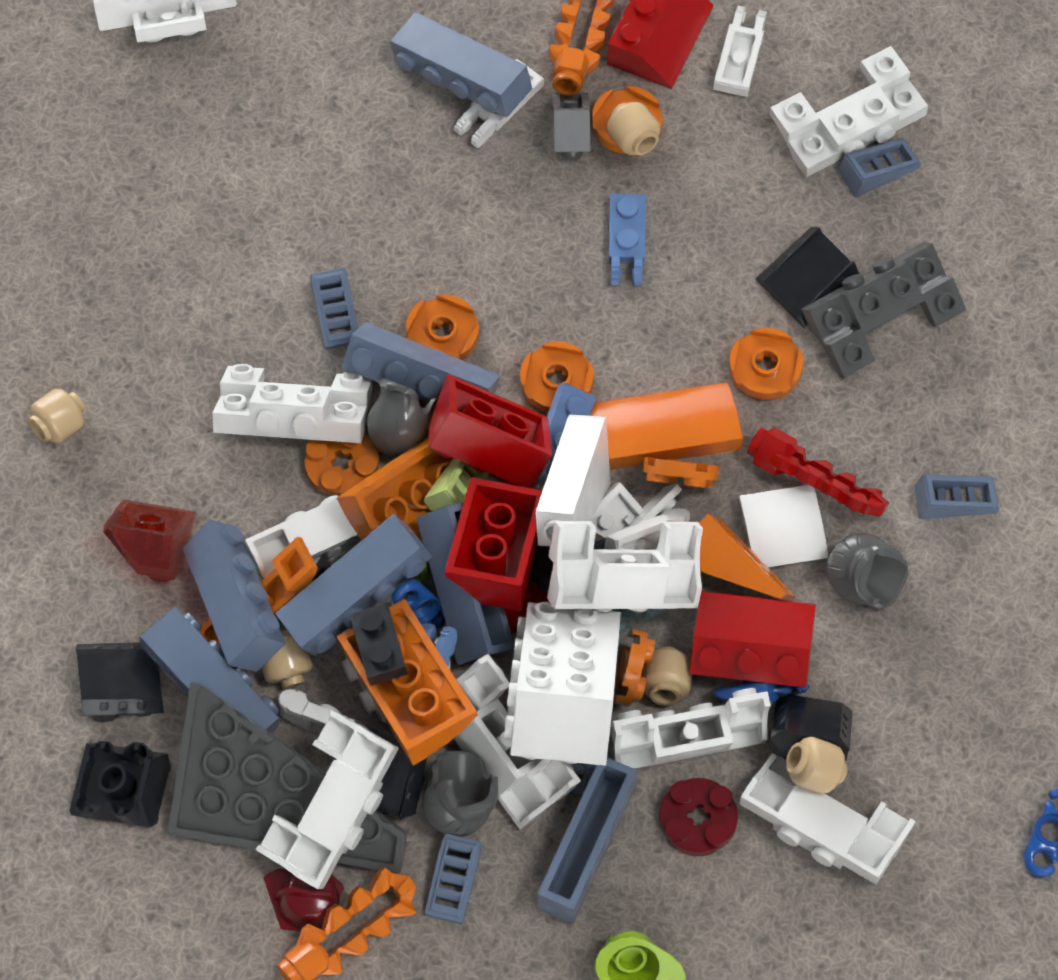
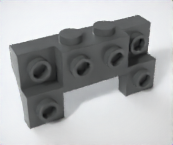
(877, 297)

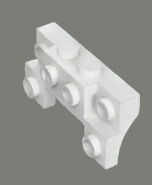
(853, 122)
(292, 410)
(321, 528)
(625, 578)
(702, 731)
(524, 785)
(339, 805)
(824, 825)

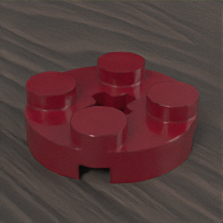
(684, 799)

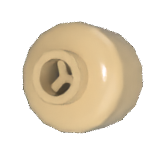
(633, 128)
(56, 416)
(288, 664)
(667, 676)
(816, 765)

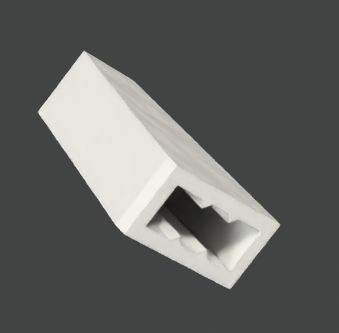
(576, 476)

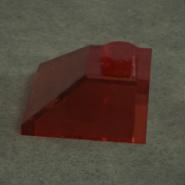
(151, 537)

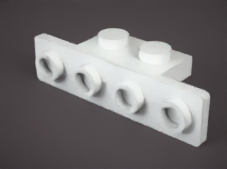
(157, 18)
(621, 510)

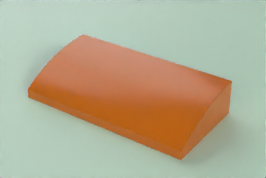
(671, 425)
(395, 489)
(425, 705)

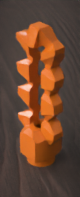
(571, 63)
(311, 960)

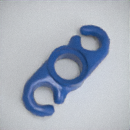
(417, 596)
(774, 690)
(1039, 844)

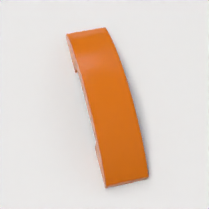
(291, 575)

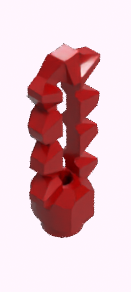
(780, 454)

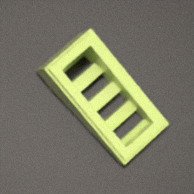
(441, 491)

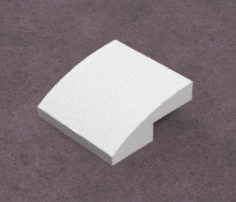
(784, 525)

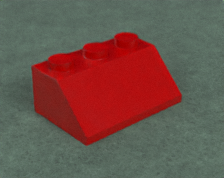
(657, 37)
(490, 433)
(495, 543)
(753, 639)

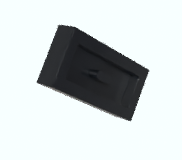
(378, 644)

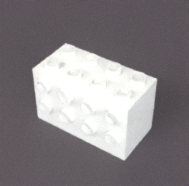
(562, 684)

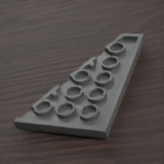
(241, 776)

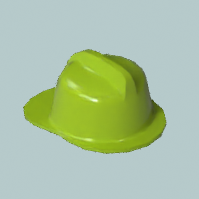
(636, 957)

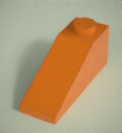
(732, 560)

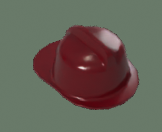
(298, 902)

